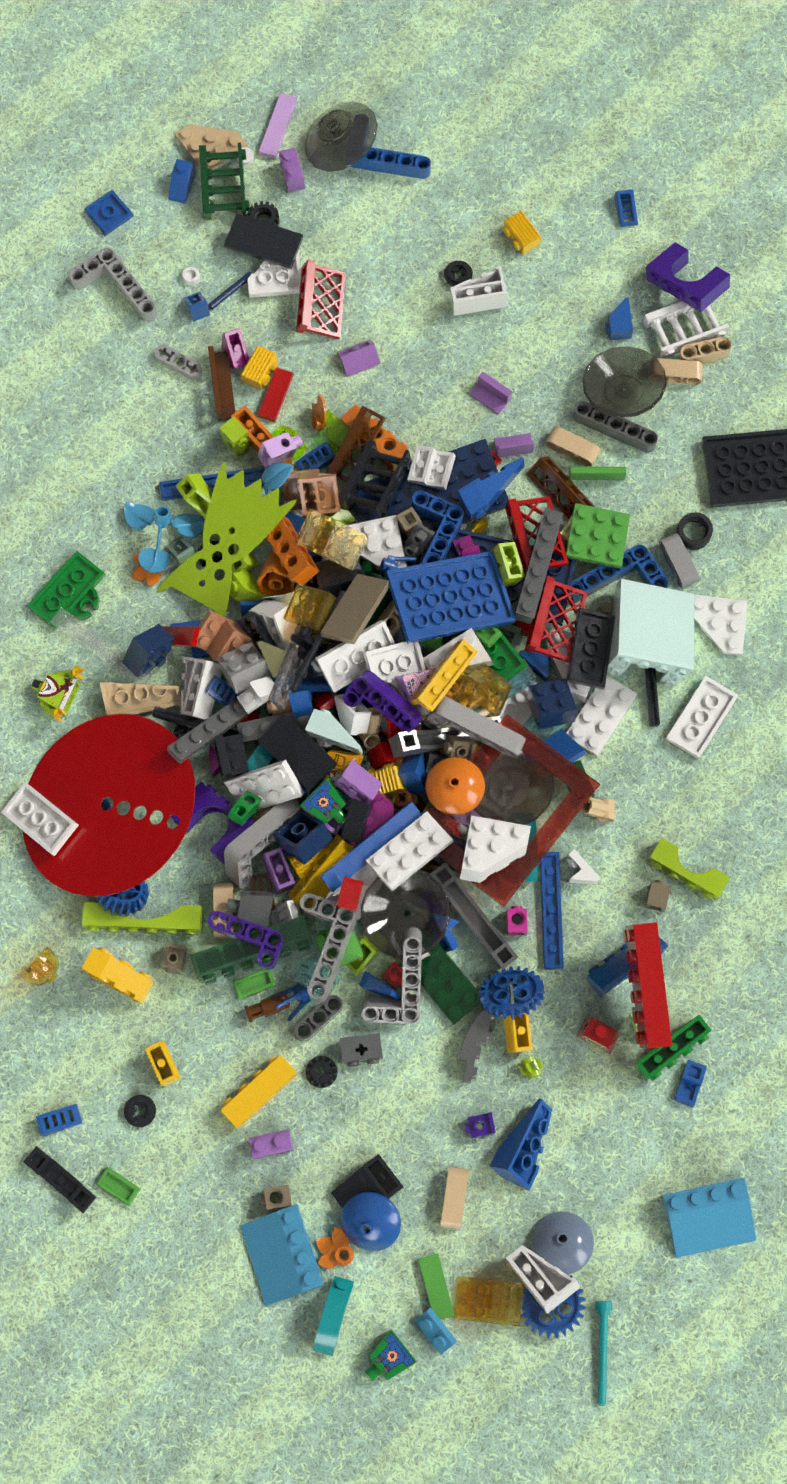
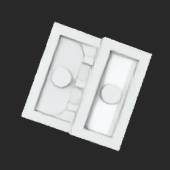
(431, 467)

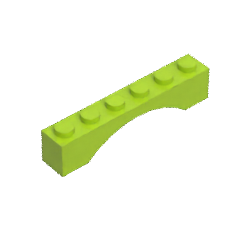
(198, 494)
(183, 919)

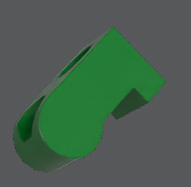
(242, 810)

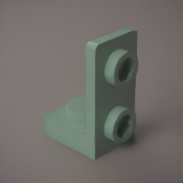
(512, 631)

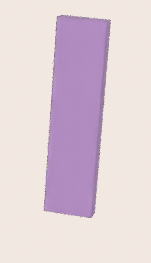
(277, 126)

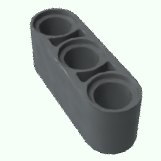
(314, 1027)

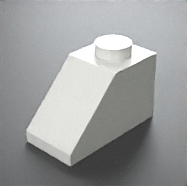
(353, 719)

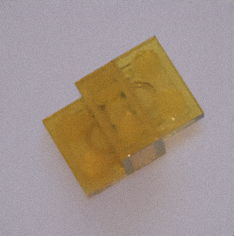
(331, 539)
(309, 607)
(480, 688)

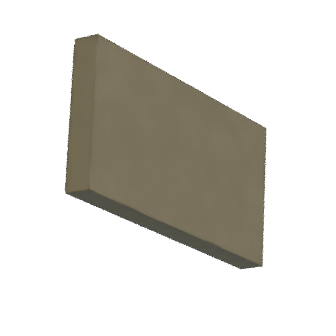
(355, 609)

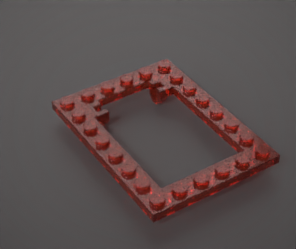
(507, 881)

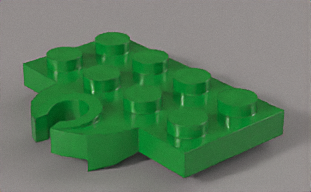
(69, 589)
(505, 658)

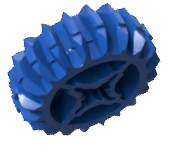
(126, 902)

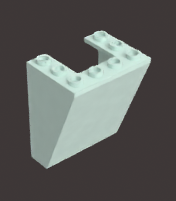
(652, 630)

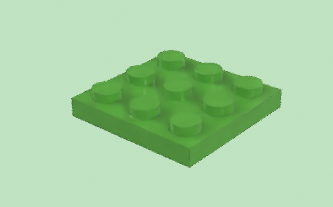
(597, 535)

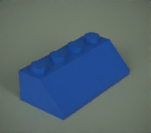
(613, 971)

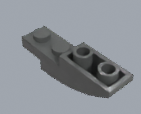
(478, 1034)

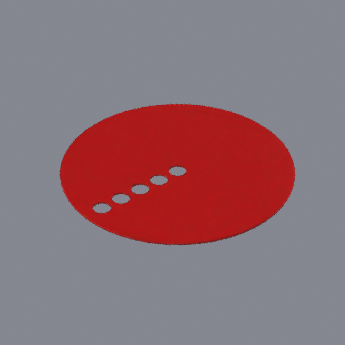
(119, 760)

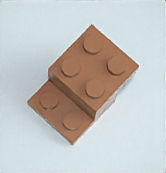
(312, 491)
(220, 635)

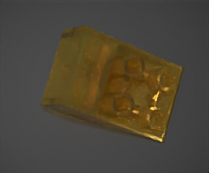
(488, 1301)

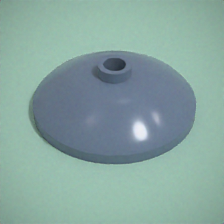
(566, 1256)

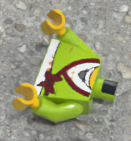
(58, 691)

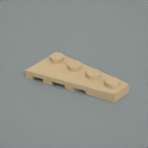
(137, 697)

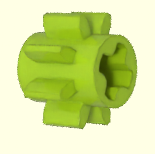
(531, 1067)

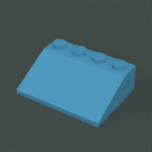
(709, 1217)
(282, 1254)

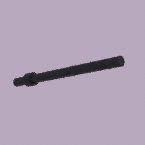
(302, 672)

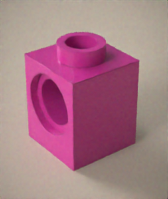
(513, 929)

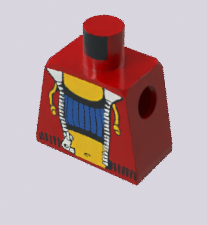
(598, 1034)

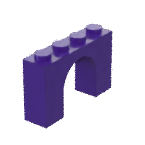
(697, 293)
(209, 802)

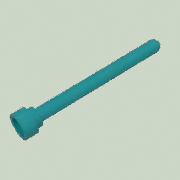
(603, 1309)

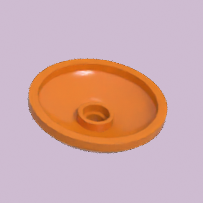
(458, 798)

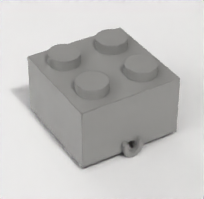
(242, 667)

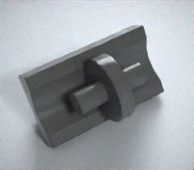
(417, 540)

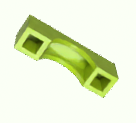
(709, 883)

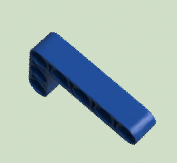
(396, 164)
(443, 517)
(633, 563)

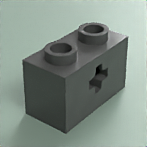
(351, 1044)

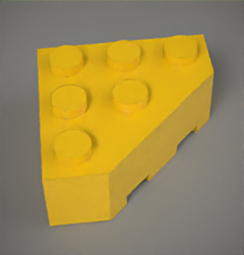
(117, 974)

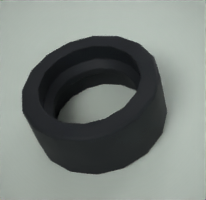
(699, 518)

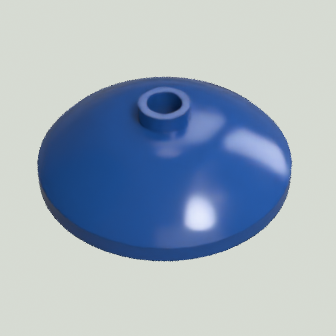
(375, 1212)

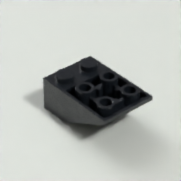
(334, 577)
(371, 1177)

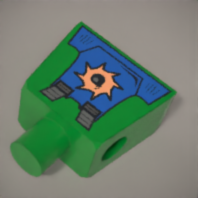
(326, 803)
(389, 1358)

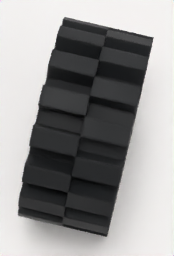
(265, 209)

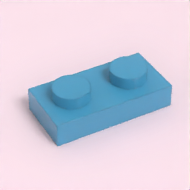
(435, 1331)

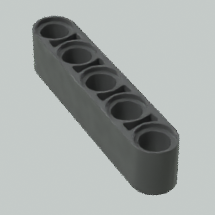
(620, 434)

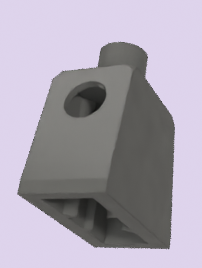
(253, 906)

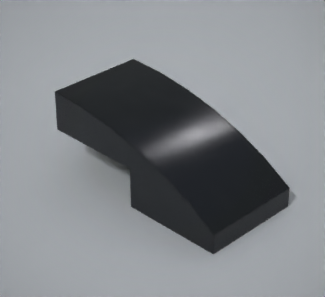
(355, 821)

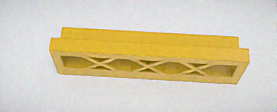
(444, 675)

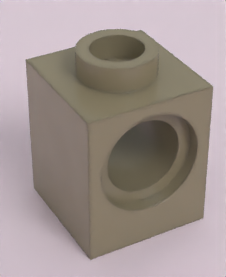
(658, 896)
(285, 1200)

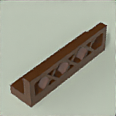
(221, 384)
(352, 438)
(561, 482)

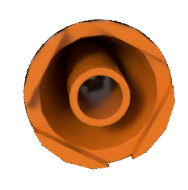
(273, 577)

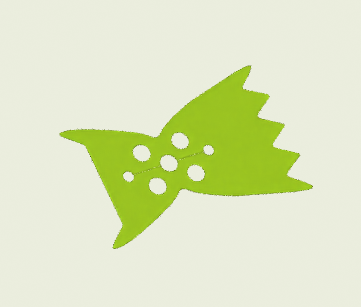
(230, 507)

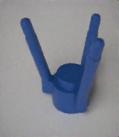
(389, 563)
(300, 993)

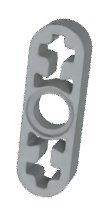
(177, 355)

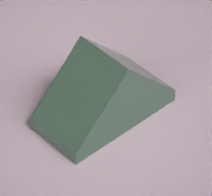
(180, 550)

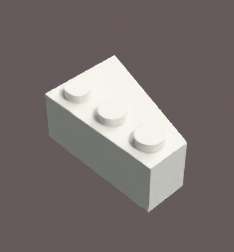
(479, 294)
(271, 615)
(434, 658)
(196, 678)
(542, 1279)

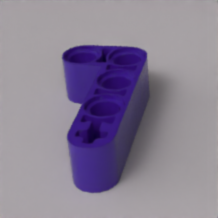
(405, 715)
(244, 935)

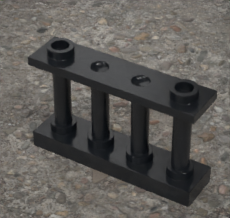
(363, 468)

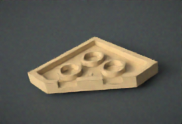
(215, 140)

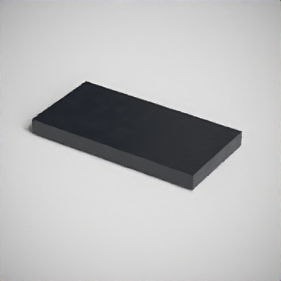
(263, 241)
(590, 648)
(304, 756)

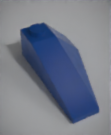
(480, 495)
(519, 1152)

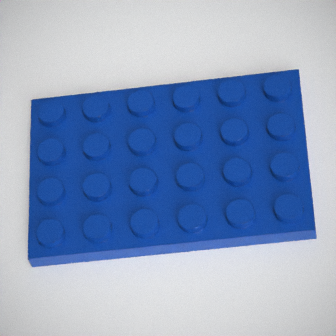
(450, 597)

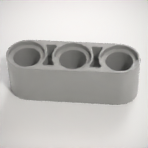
(679, 560)

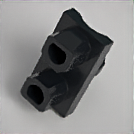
(304, 640)

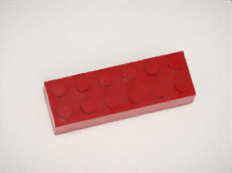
(648, 985)

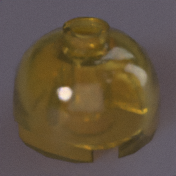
(42, 969)

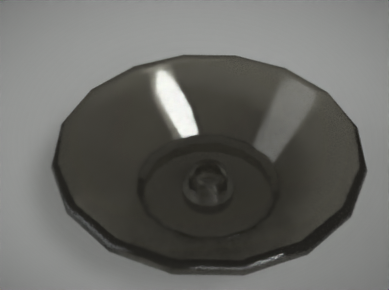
(341, 136)
(621, 369)
(530, 793)
(385, 917)

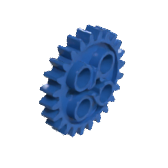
(527, 992)
(534, 1311)

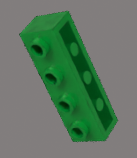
(682, 1043)

